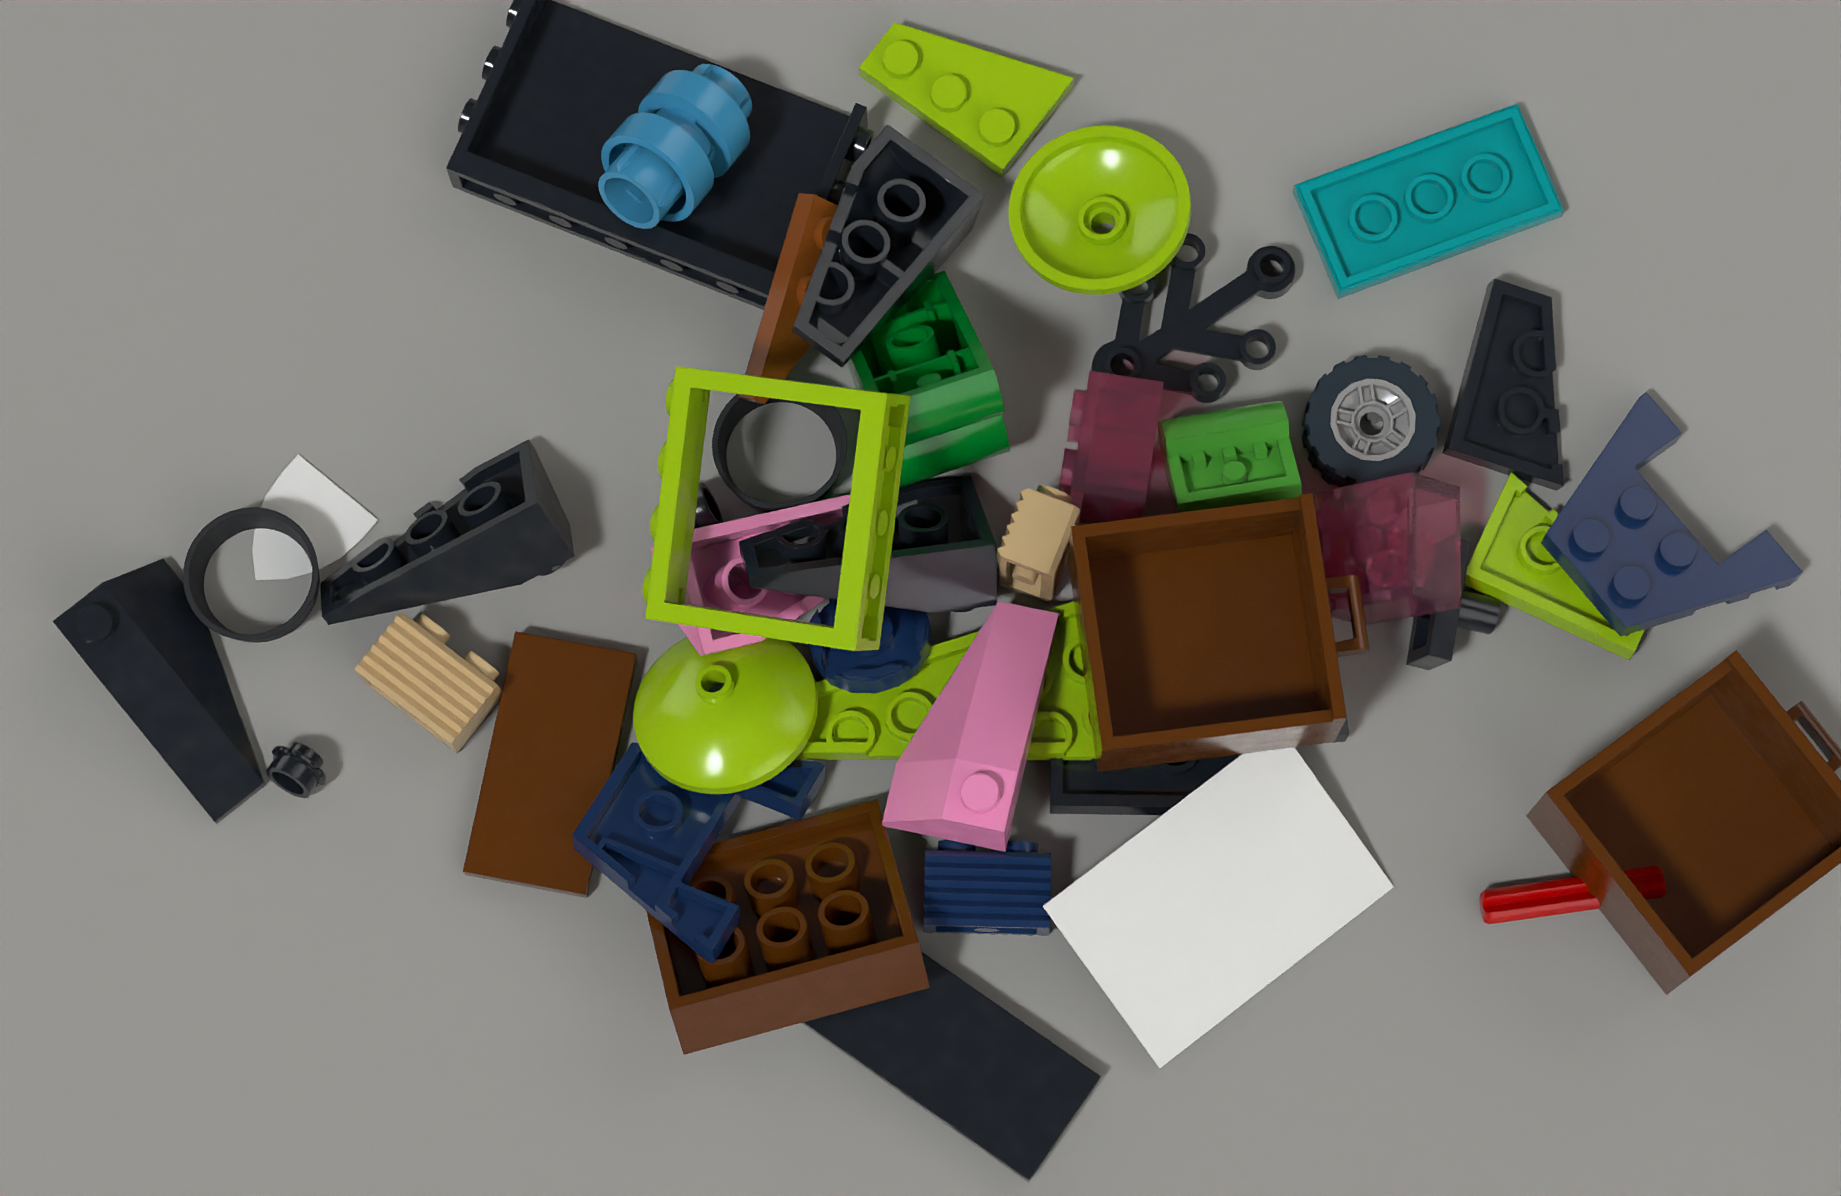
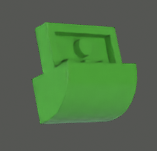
(1229, 457)

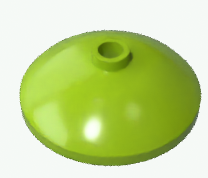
(1094, 180)
(730, 735)

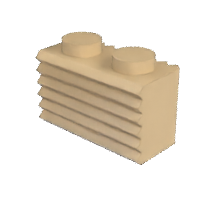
(1037, 542)
(431, 680)

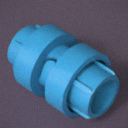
(675, 146)

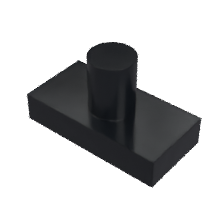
(1435, 633)

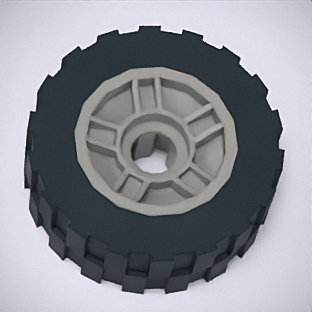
(1378, 392)

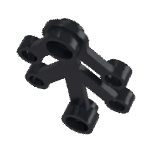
(1187, 328)

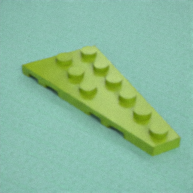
(884, 722)

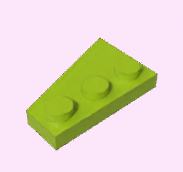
(966, 93)
(1523, 574)

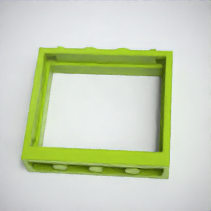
(868, 520)

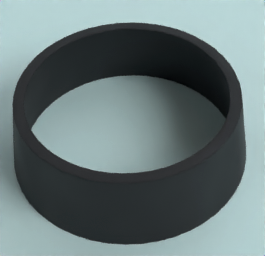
(737, 409)
(217, 533)

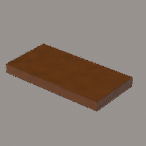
(548, 761)

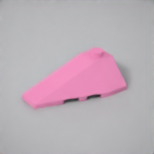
(720, 579)
(973, 745)

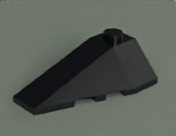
(886, 240)
(480, 541)
(938, 554)
(168, 680)

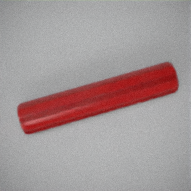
(1558, 896)

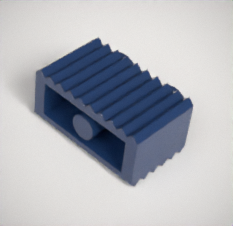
(987, 889)

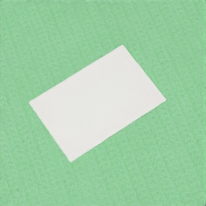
(1218, 898)

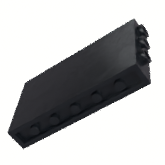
(568, 87)

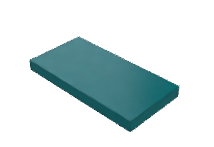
(1427, 201)

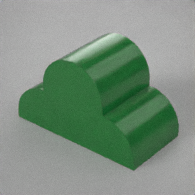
(953, 387)

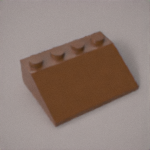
(814, 935)

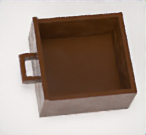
(1209, 633)
(1715, 797)

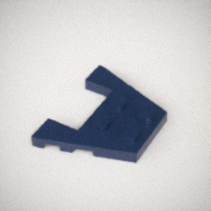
(1633, 549)
(657, 834)

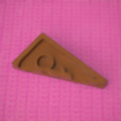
(775, 345)

